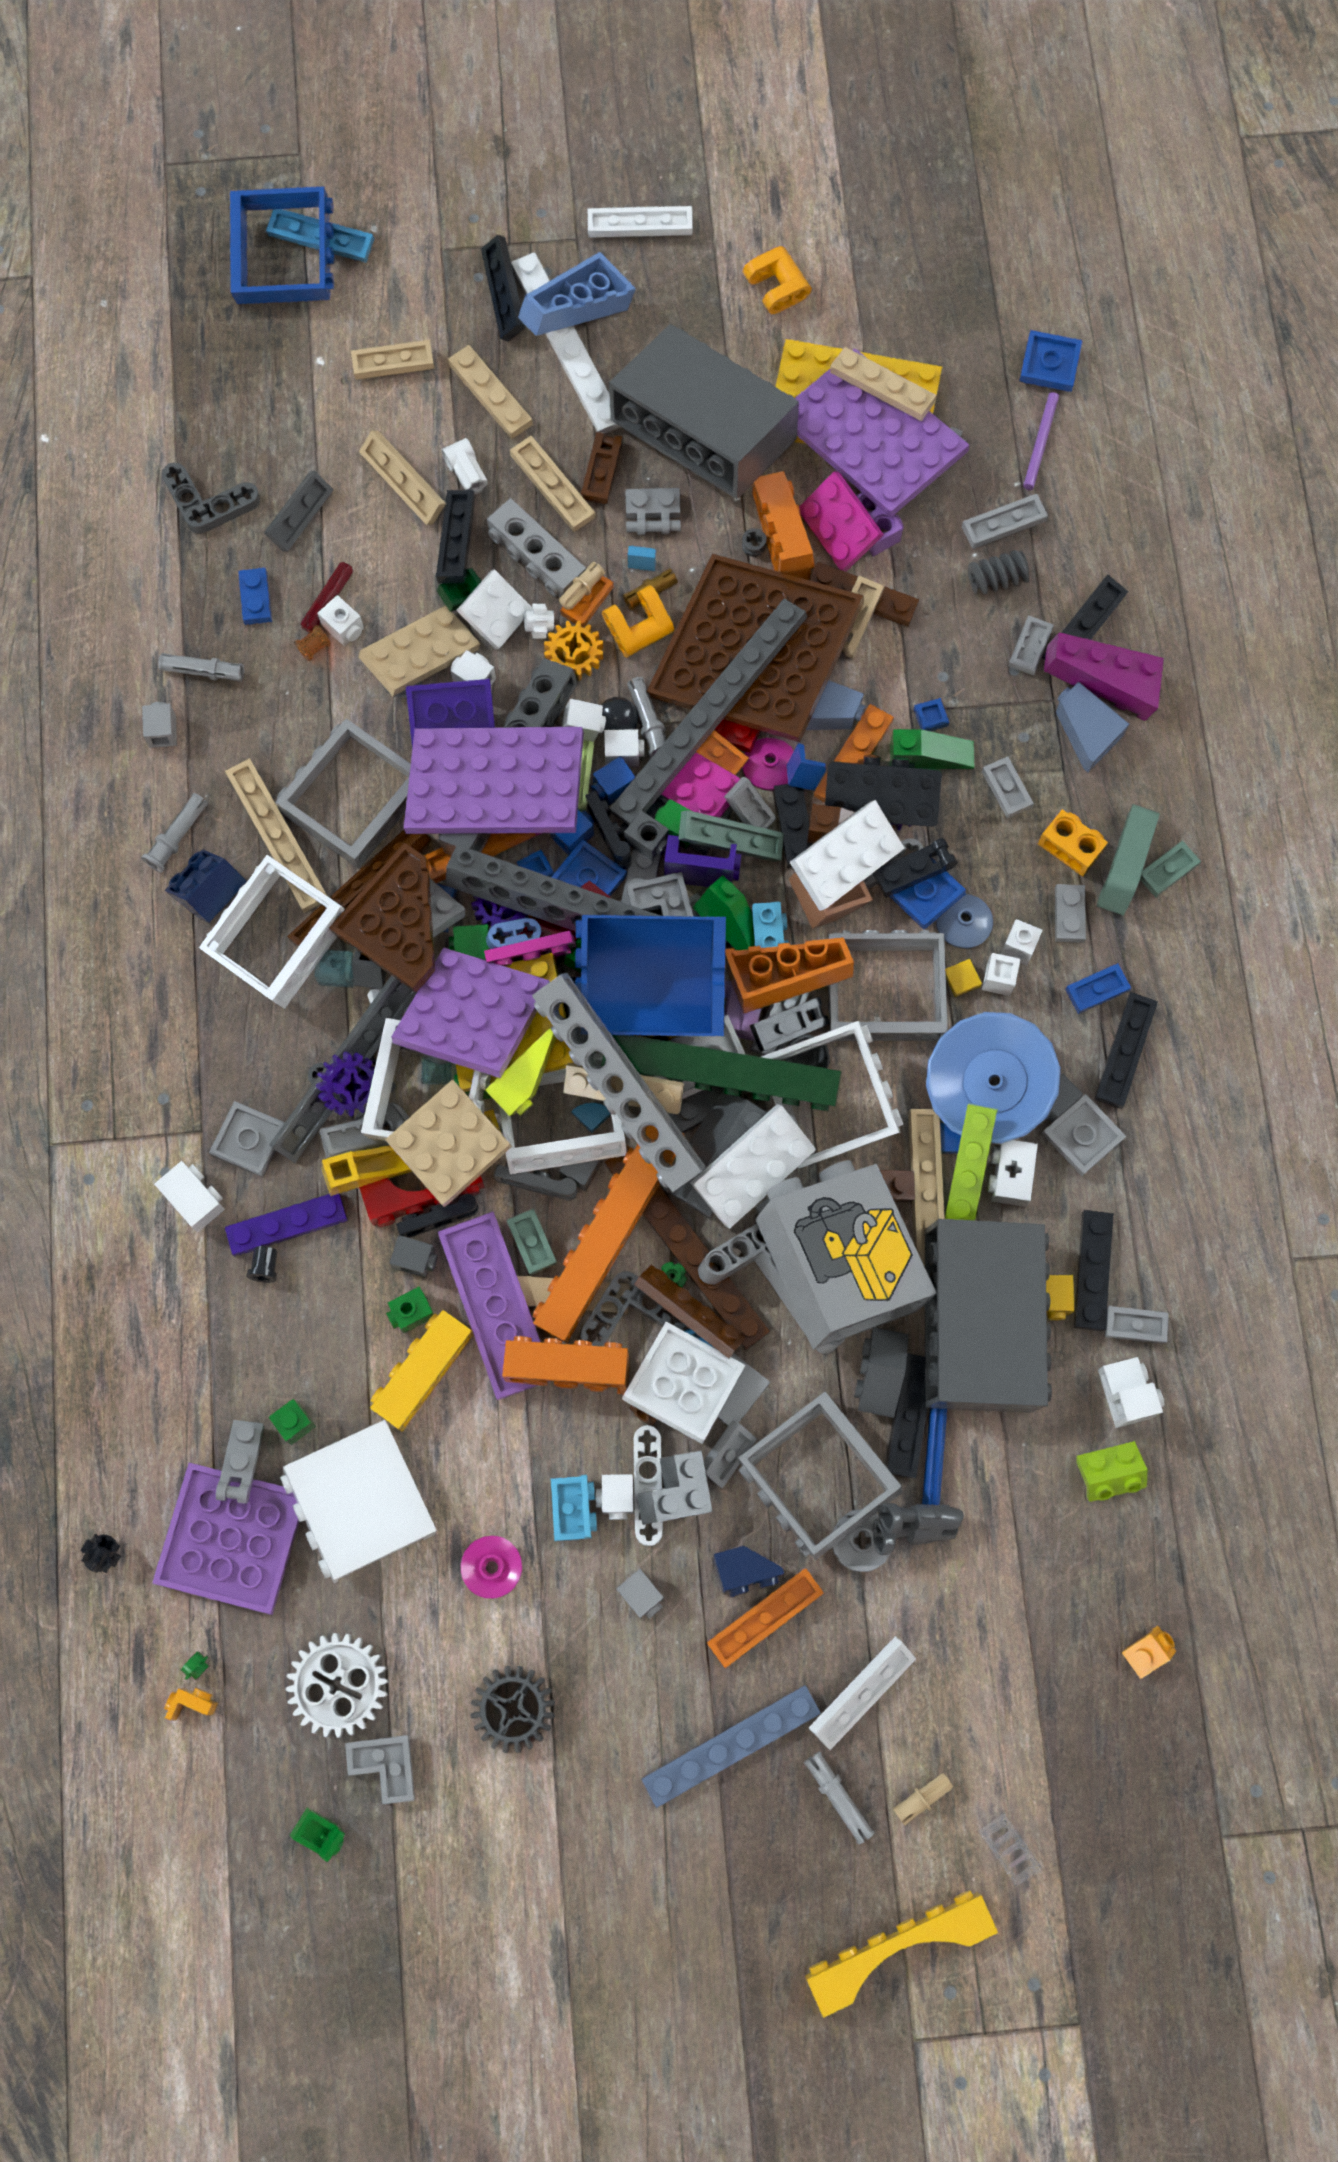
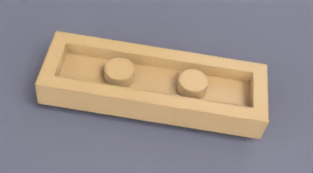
(392, 359)

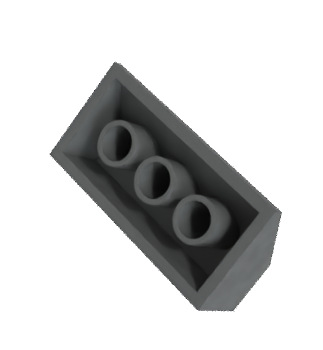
(722, 1126)

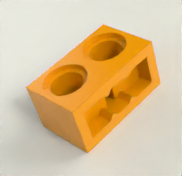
(1067, 848)

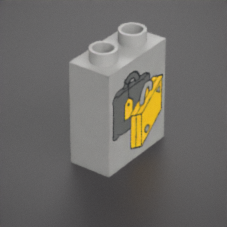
(843, 1252)

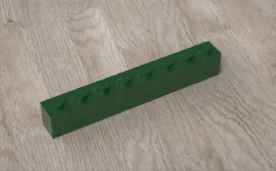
(732, 1071)

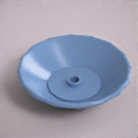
(988, 1048)

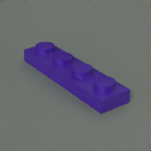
(286, 1223)

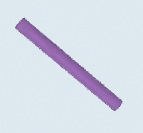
(1041, 440)

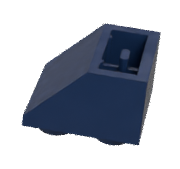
(205, 885)
(744, 1567)

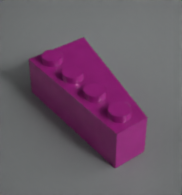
(1108, 671)

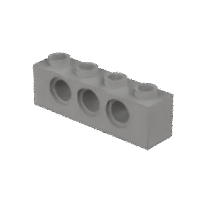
(512, 519)

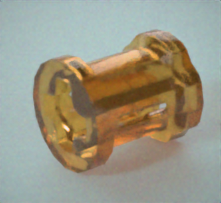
(312, 643)

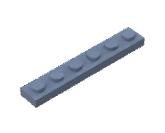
(730, 1746)

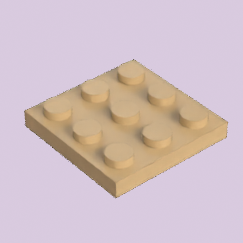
(448, 1143)

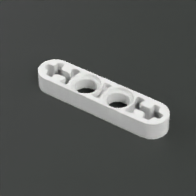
(645, 1485)

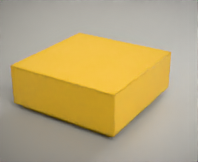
(962, 978)

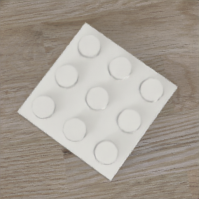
(683, 1382)

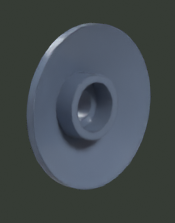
(962, 933)

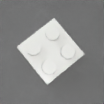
(494, 609)

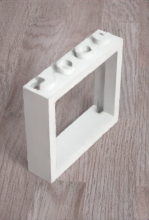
(241, 909)
(873, 1066)
(383, 1081)
(564, 1151)

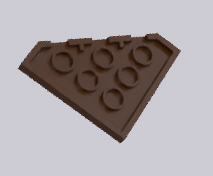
(394, 919)

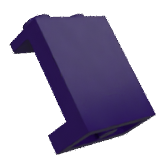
(700, 869)

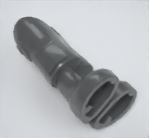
(918, 1524)

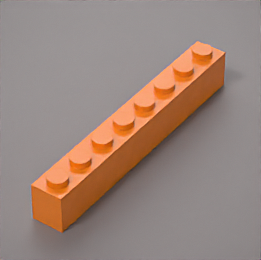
(599, 1244)

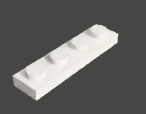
(639, 221)
(862, 1693)

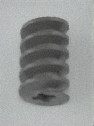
(998, 570)

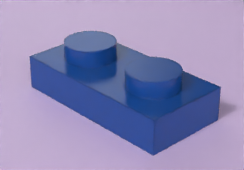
(255, 596)
(1098, 988)

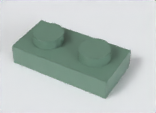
(1169, 868)
(531, 1242)

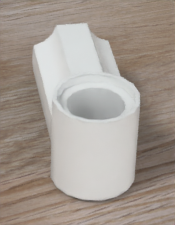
(462, 460)

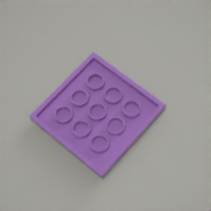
(470, 1013)
(227, 1546)

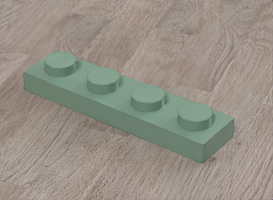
(721, 833)

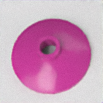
(765, 774)
(475, 1563)

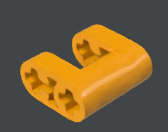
(778, 263)
(643, 633)

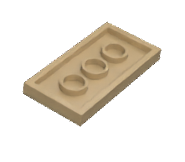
(418, 650)

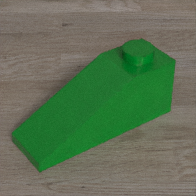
(932, 749)
(725, 900)

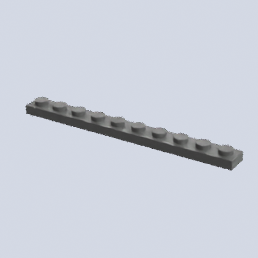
(709, 711)

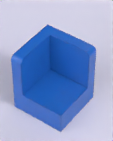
(804, 772)

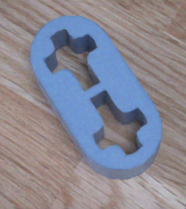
(512, 928)

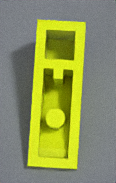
(523, 1077)

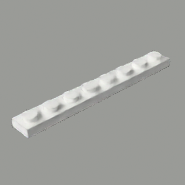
(570, 351)

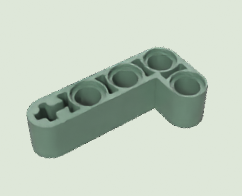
(1128, 860)

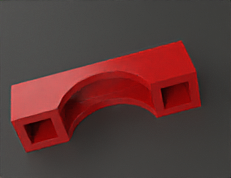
(387, 1202)

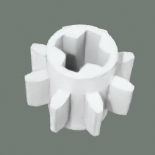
(539, 621)

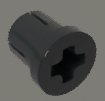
(263, 1265)

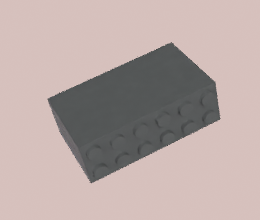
(703, 410)
(988, 1316)

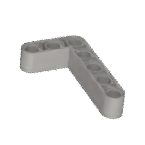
(752, 1251)

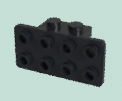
(901, 790)

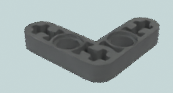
(199, 508)
(632, 1298)

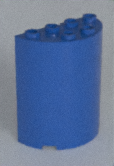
(653, 973)

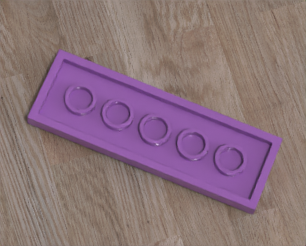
(489, 1293)

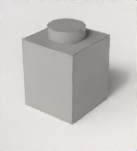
(159, 725)
(641, 1595)

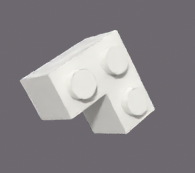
(1128, 1393)

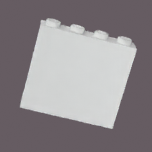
(357, 1501)

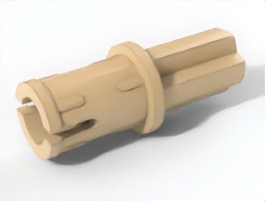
(582, 586)
(923, 1798)

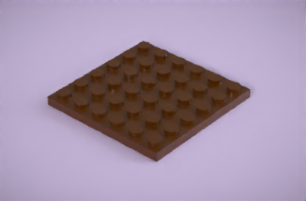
(724, 616)

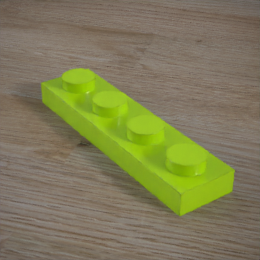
(971, 1162)

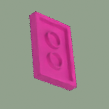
(840, 521)
(702, 786)
(557, 944)

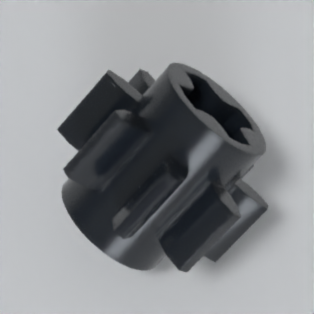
(100, 1553)

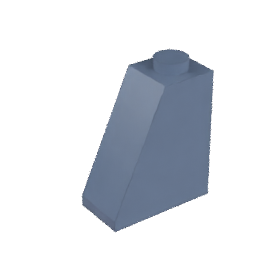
(837, 708)
(1089, 724)

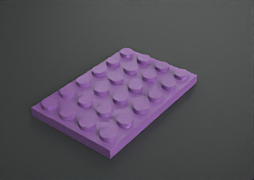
(875, 443)
(494, 780)

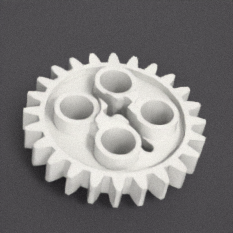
(325, 1712)

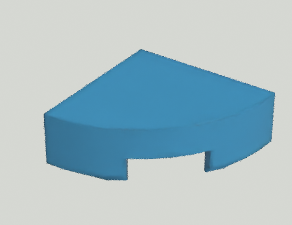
(591, 1115)

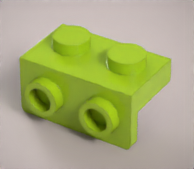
(1113, 1471)

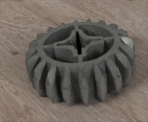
(489, 1696)

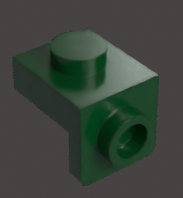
(456, 593)

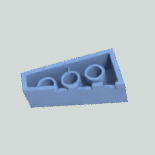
(577, 296)

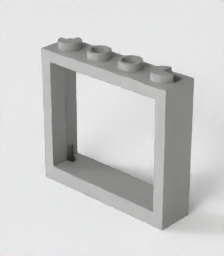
(382, 823)
(898, 941)
(858, 1445)

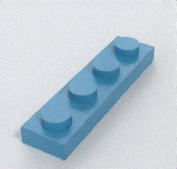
(305, 232)

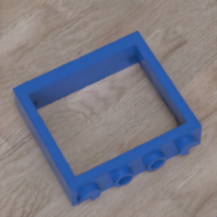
(272, 199)

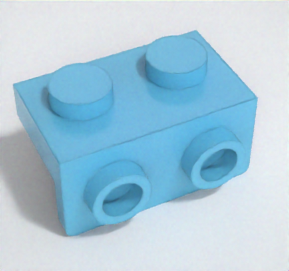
(768, 924)
(572, 1508)

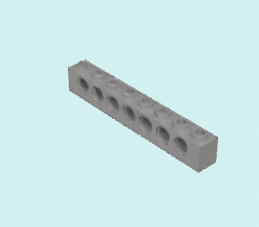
(634, 1087)

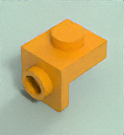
(1150, 1652)
(197, 1700)

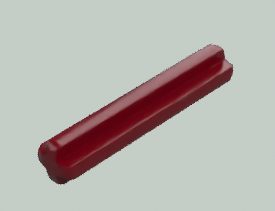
(329, 591)

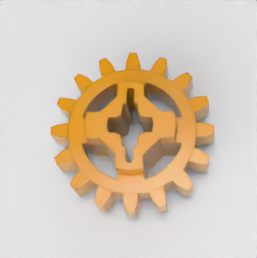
(584, 656)

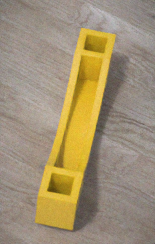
(368, 1166)
(839, 1982)

